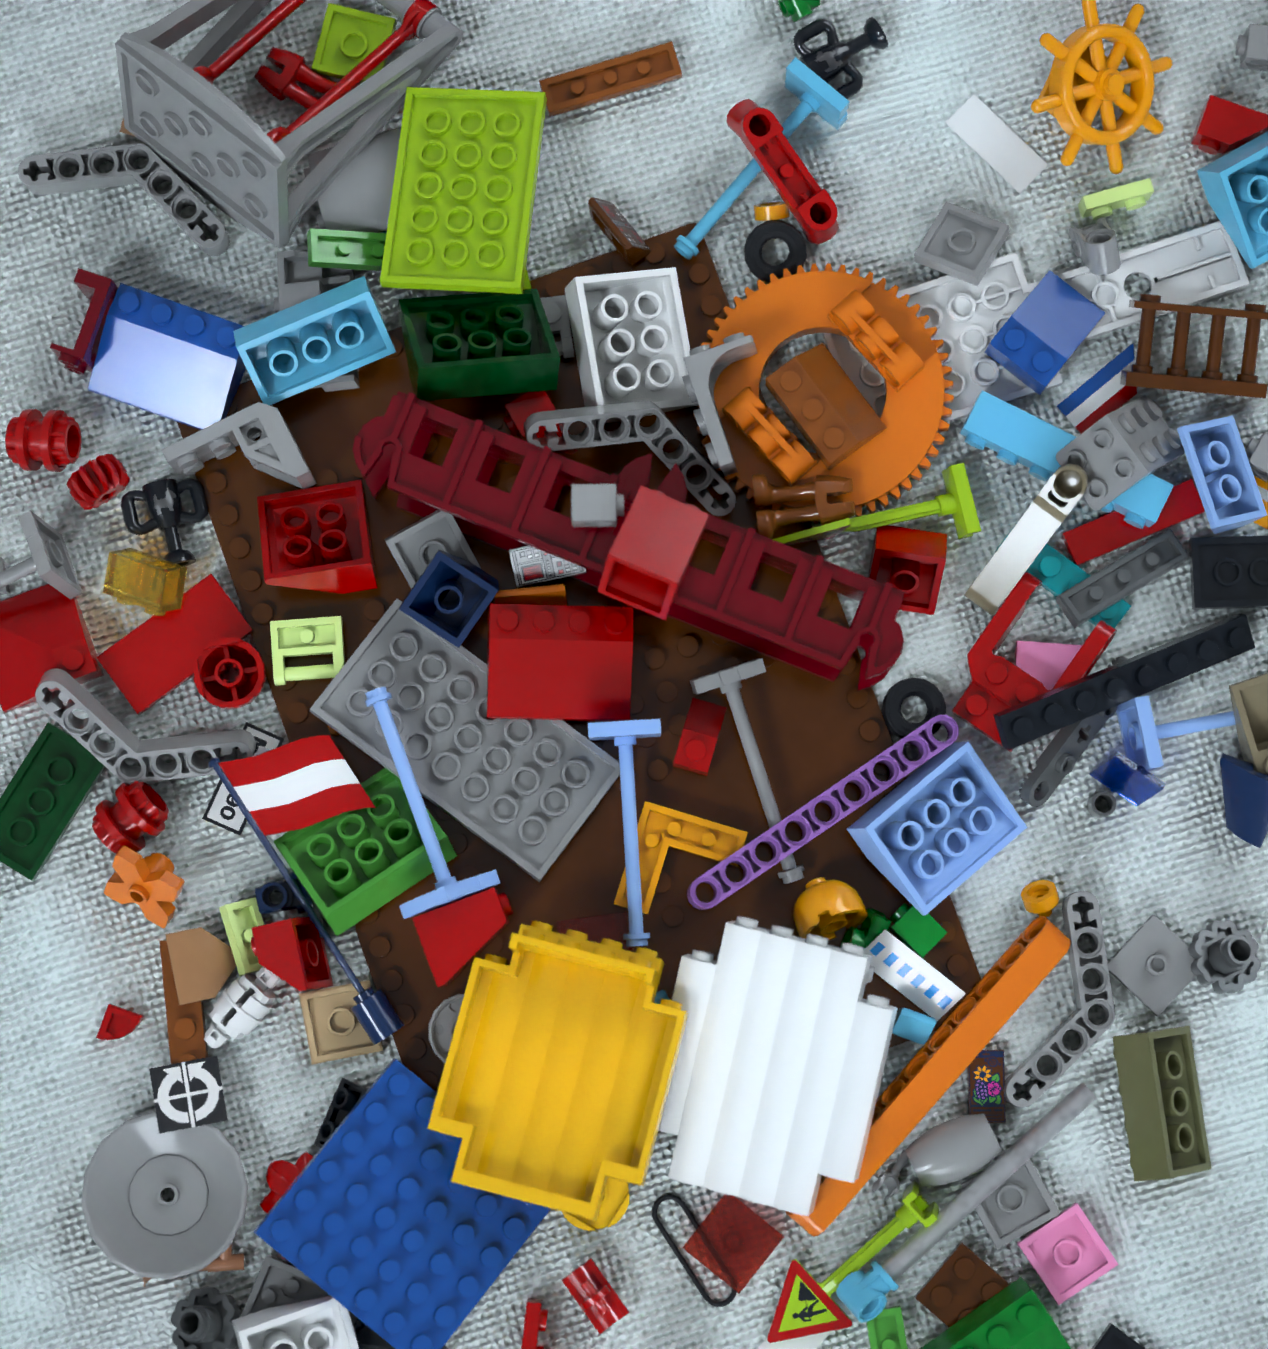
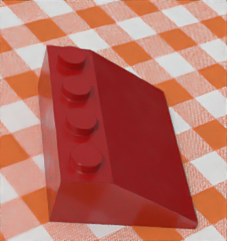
(559, 662)

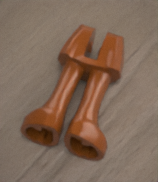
(824, 486)

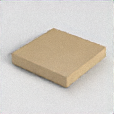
(332, 1026)

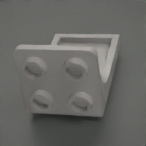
(704, 368)
(1122, 450)

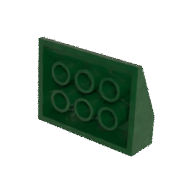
(478, 345)

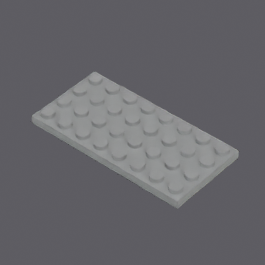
(505, 780)

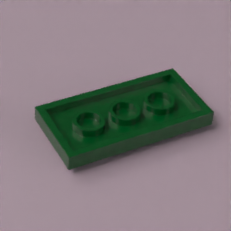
(44, 799)

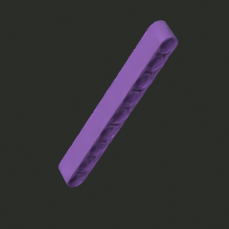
(839, 806)

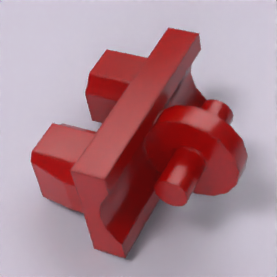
(595, 1296)

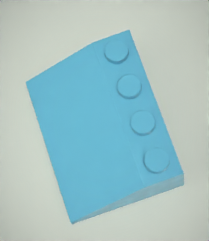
(1239, 197)

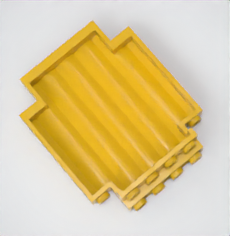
(559, 1069)

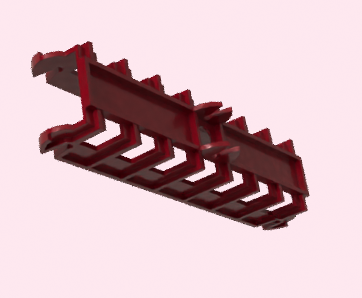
(722, 604)

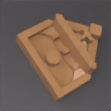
(198, 964)

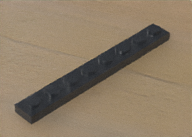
(1124, 681)

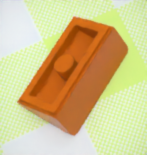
(534, 595)

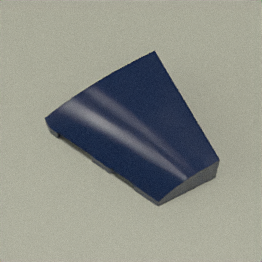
(1245, 799)

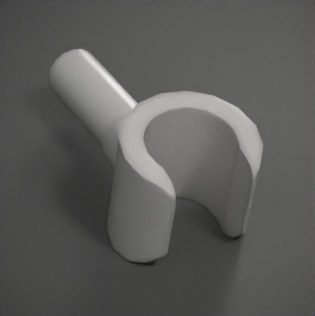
(891, 1178)

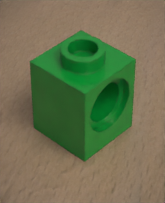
(916, 930)

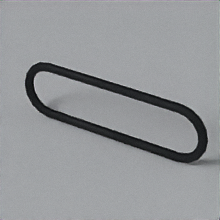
(678, 1253)

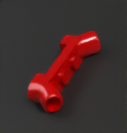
(785, 170)

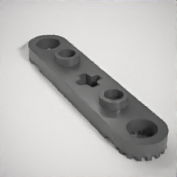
(1062, 755)

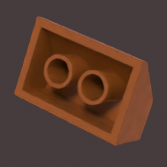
(824, 405)

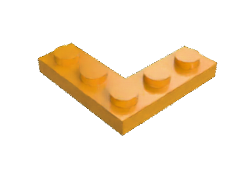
(665, 828)

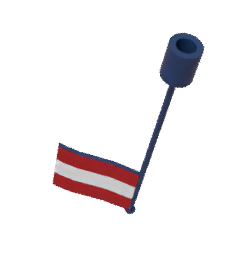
(292, 791)

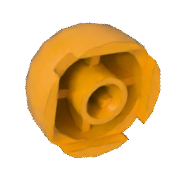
(827, 908)

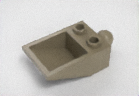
(1251, 719)

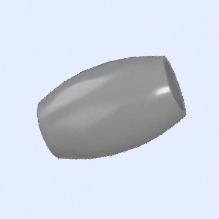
(953, 1150)

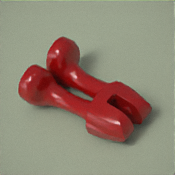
(293, 71)

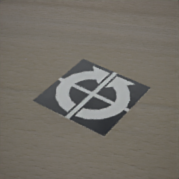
(188, 1094)

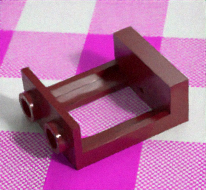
(101, 292)

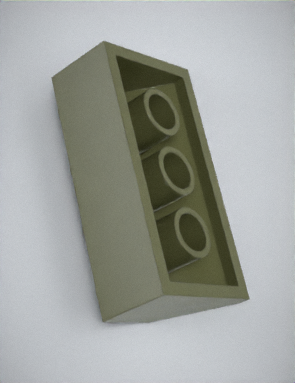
(1161, 1103)

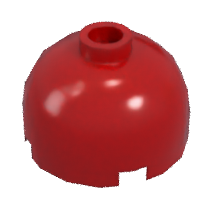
(229, 673)

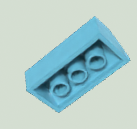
(314, 341)

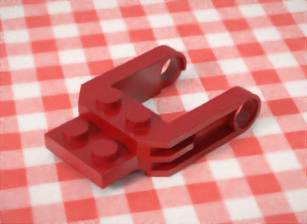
(1001, 684)

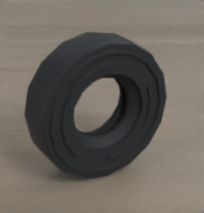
(766, 232)
(911, 687)

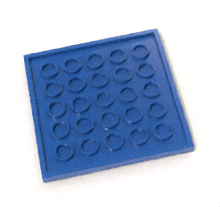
(387, 1224)

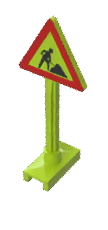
(956, 502)
(807, 1305)

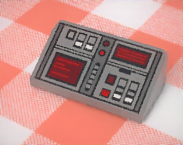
(536, 566)

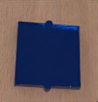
(1127, 778)

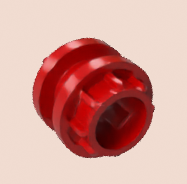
(43, 440)
(134, 814)

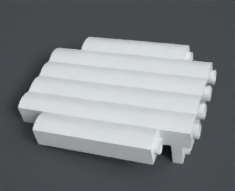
(775, 1065)

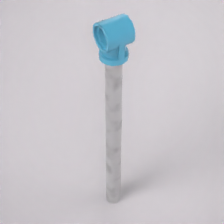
(866, 1292)

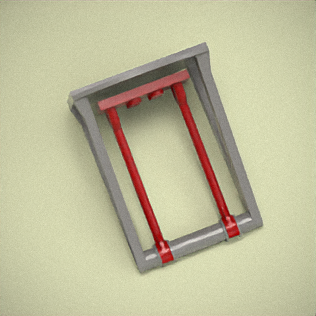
(221, 148)

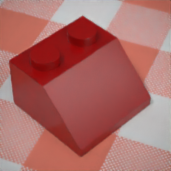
(912, 563)
(293, 953)

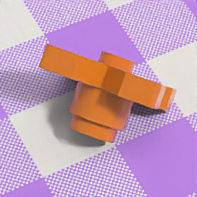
(145, 882)

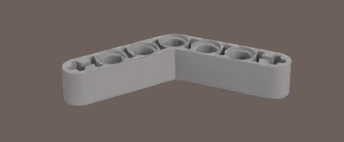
(122, 175)
(628, 432)
(127, 744)
(1084, 999)

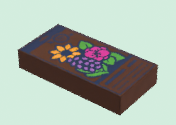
(987, 1085)

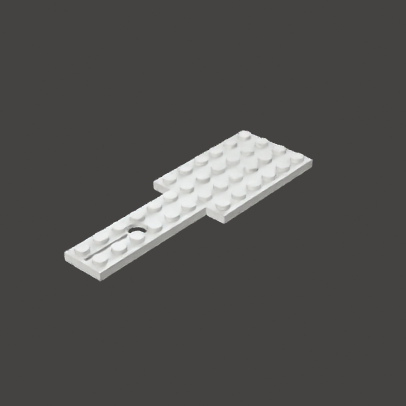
(972, 314)

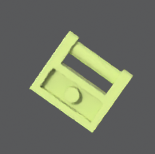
(306, 638)

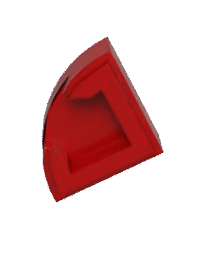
(118, 1023)

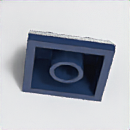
(450, 596)

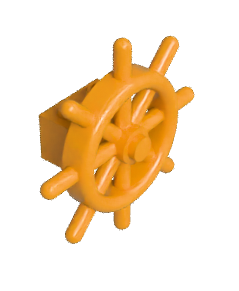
(1089, 81)

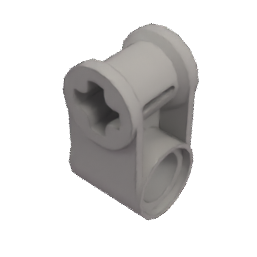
(1096, 247)

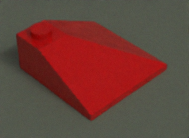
(317, 539)
(40, 634)

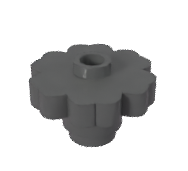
(1224, 957)
(205, 1320)

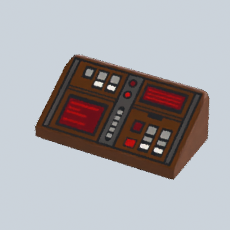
(618, 230)

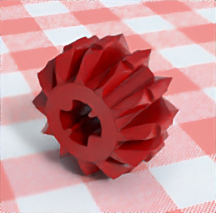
(98, 481)

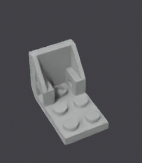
(272, 454)

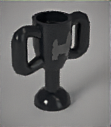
(836, 56)
(166, 513)

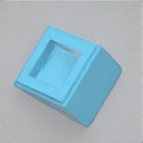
(913, 1025)

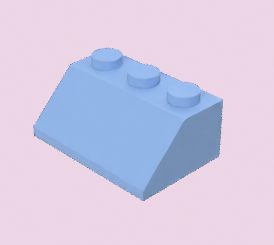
(1222, 473)

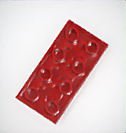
(165, 647)

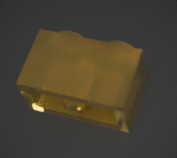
(144, 581)

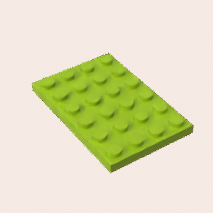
(464, 190)

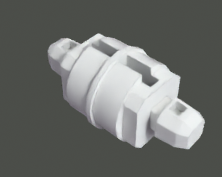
(241, 1007)

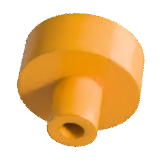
(771, 211)
(1040, 897)

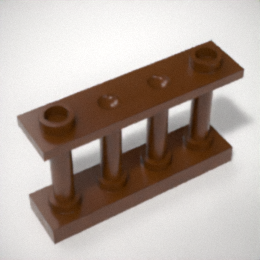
(1211, 379)

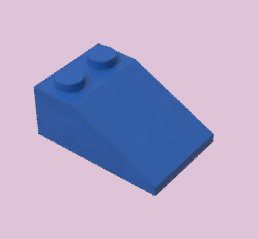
(1044, 332)

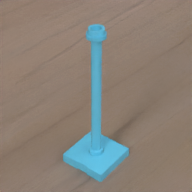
(815, 97)

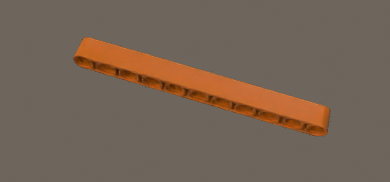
(945, 1059)

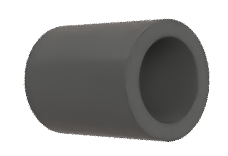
(1110, 800)

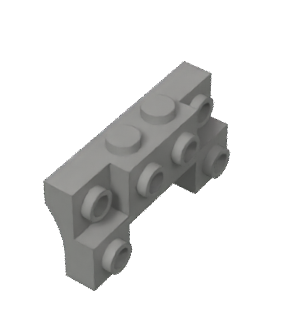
(300, 283)

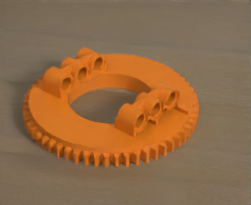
(883, 333)

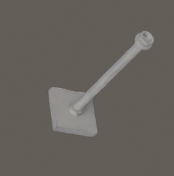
(48, 558)
(729, 682)

